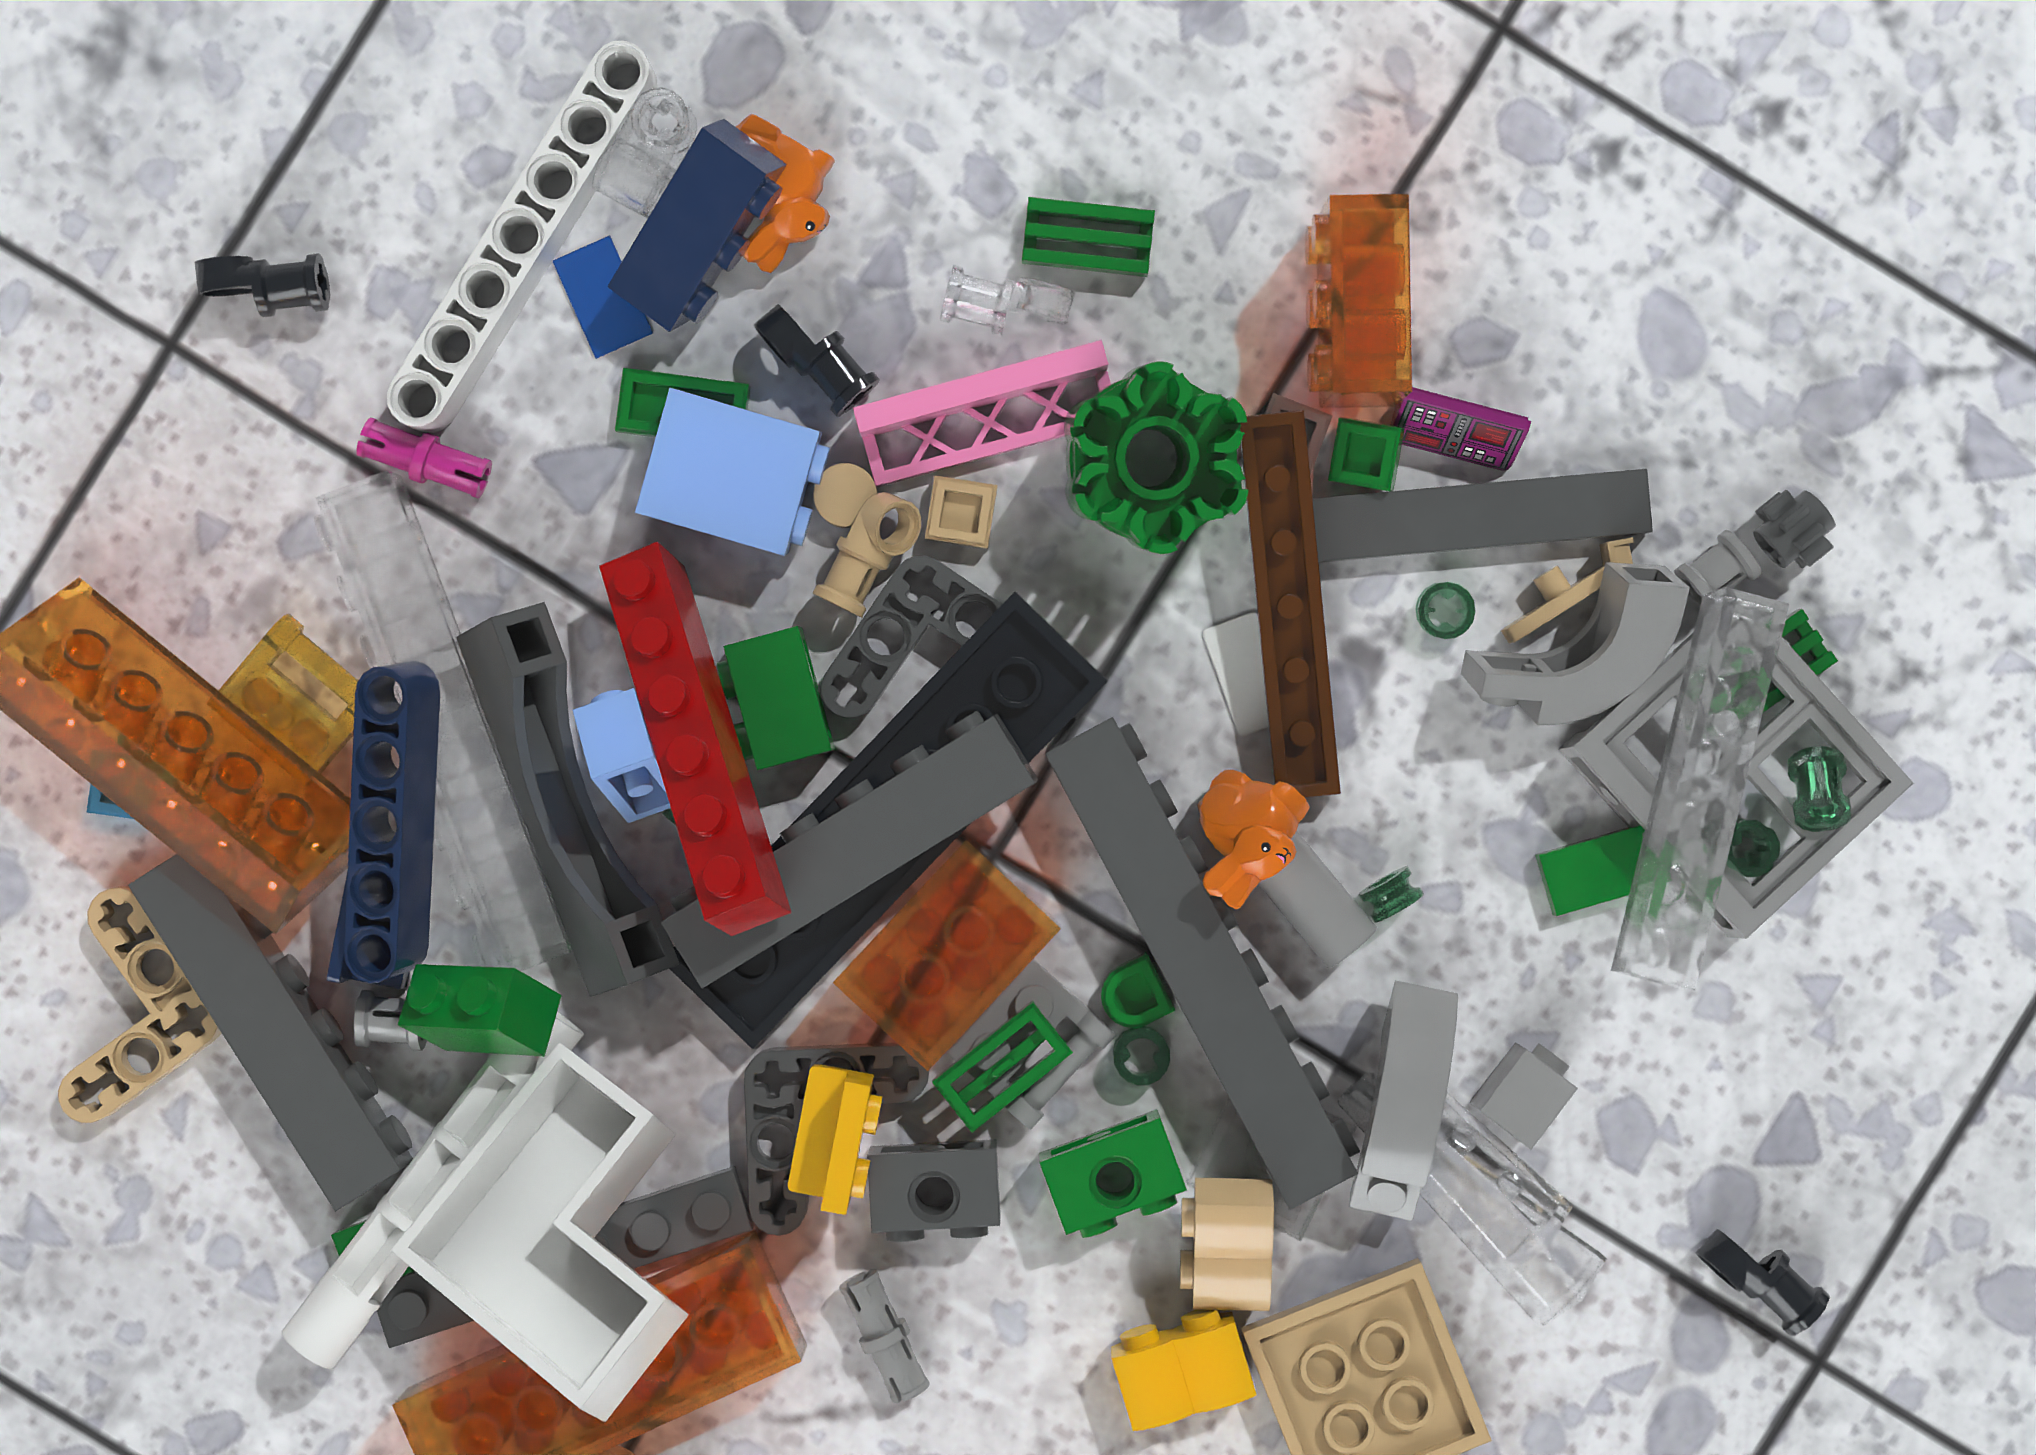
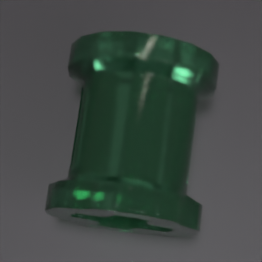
(1819, 788)
(1761, 857)

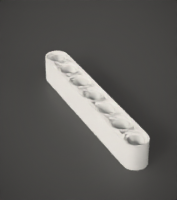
(493, 256)

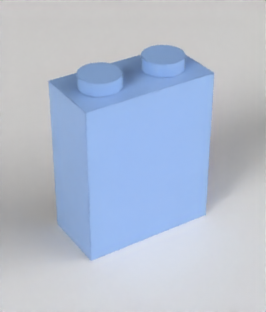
(732, 473)

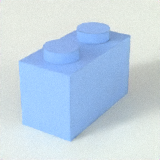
(621, 754)

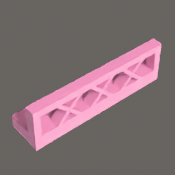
(975, 392)

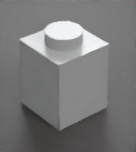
(1525, 1092)

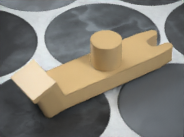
(1562, 595)

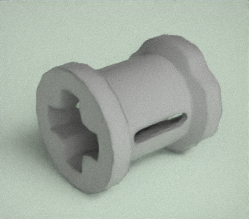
(1719, 567)
(378, 1020)

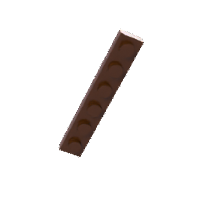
(1289, 602)

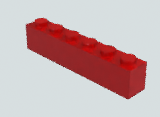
(694, 741)

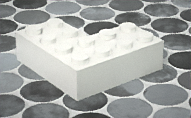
(519, 1229)

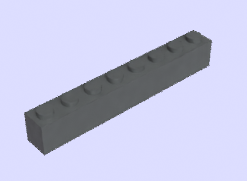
(1202, 962)

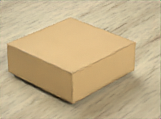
(961, 512)

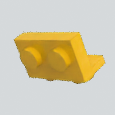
(830, 1136)

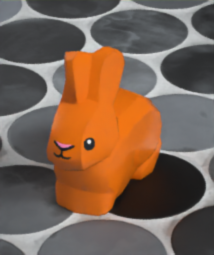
(796, 213)
(1252, 829)

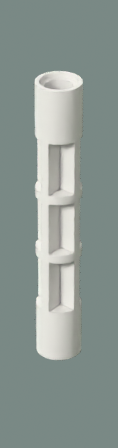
(367, 1267)

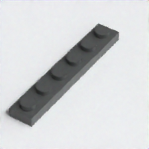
(637, 1233)

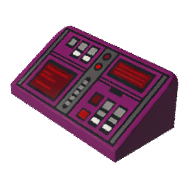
(1460, 429)

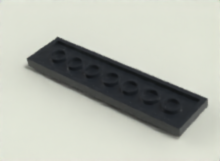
(1006, 668)

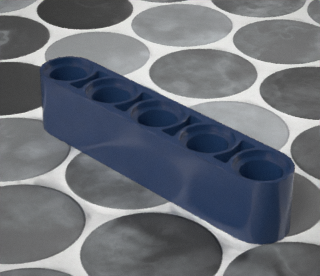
(410, 797)

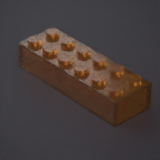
(174, 753)
(732, 1338)

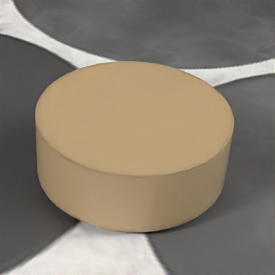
(843, 493)

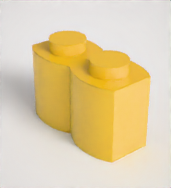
(1181, 1369)

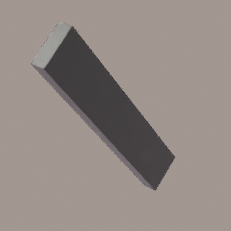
(1482, 515)

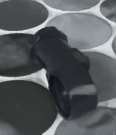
(271, 285)
(825, 362)
(1769, 1280)

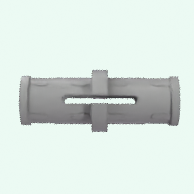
(884, 1336)

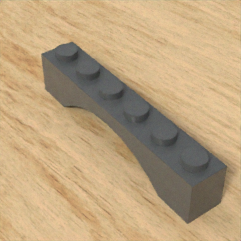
(524, 697)

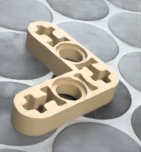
(162, 1001)

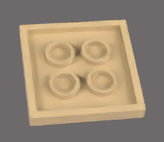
(1368, 1371)

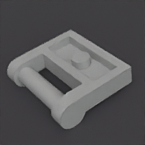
(1055, 1003)

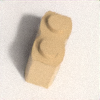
(1231, 1244)

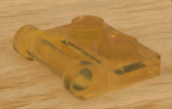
(285, 707)

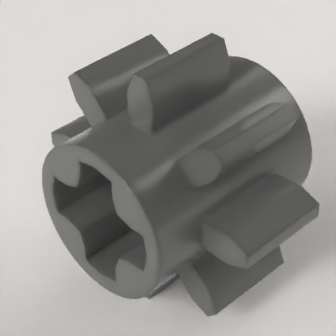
(1794, 529)

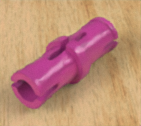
(424, 457)

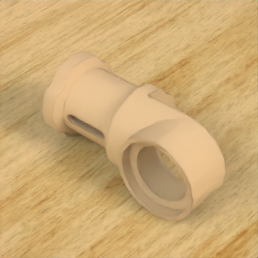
(866, 553)

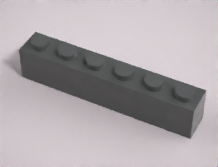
(866, 839)
(276, 1032)

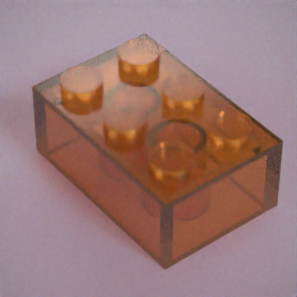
(1360, 301)
(947, 954)

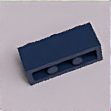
(699, 226)

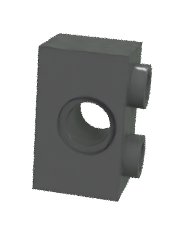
(965, 1165)

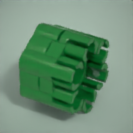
(1206, 470)

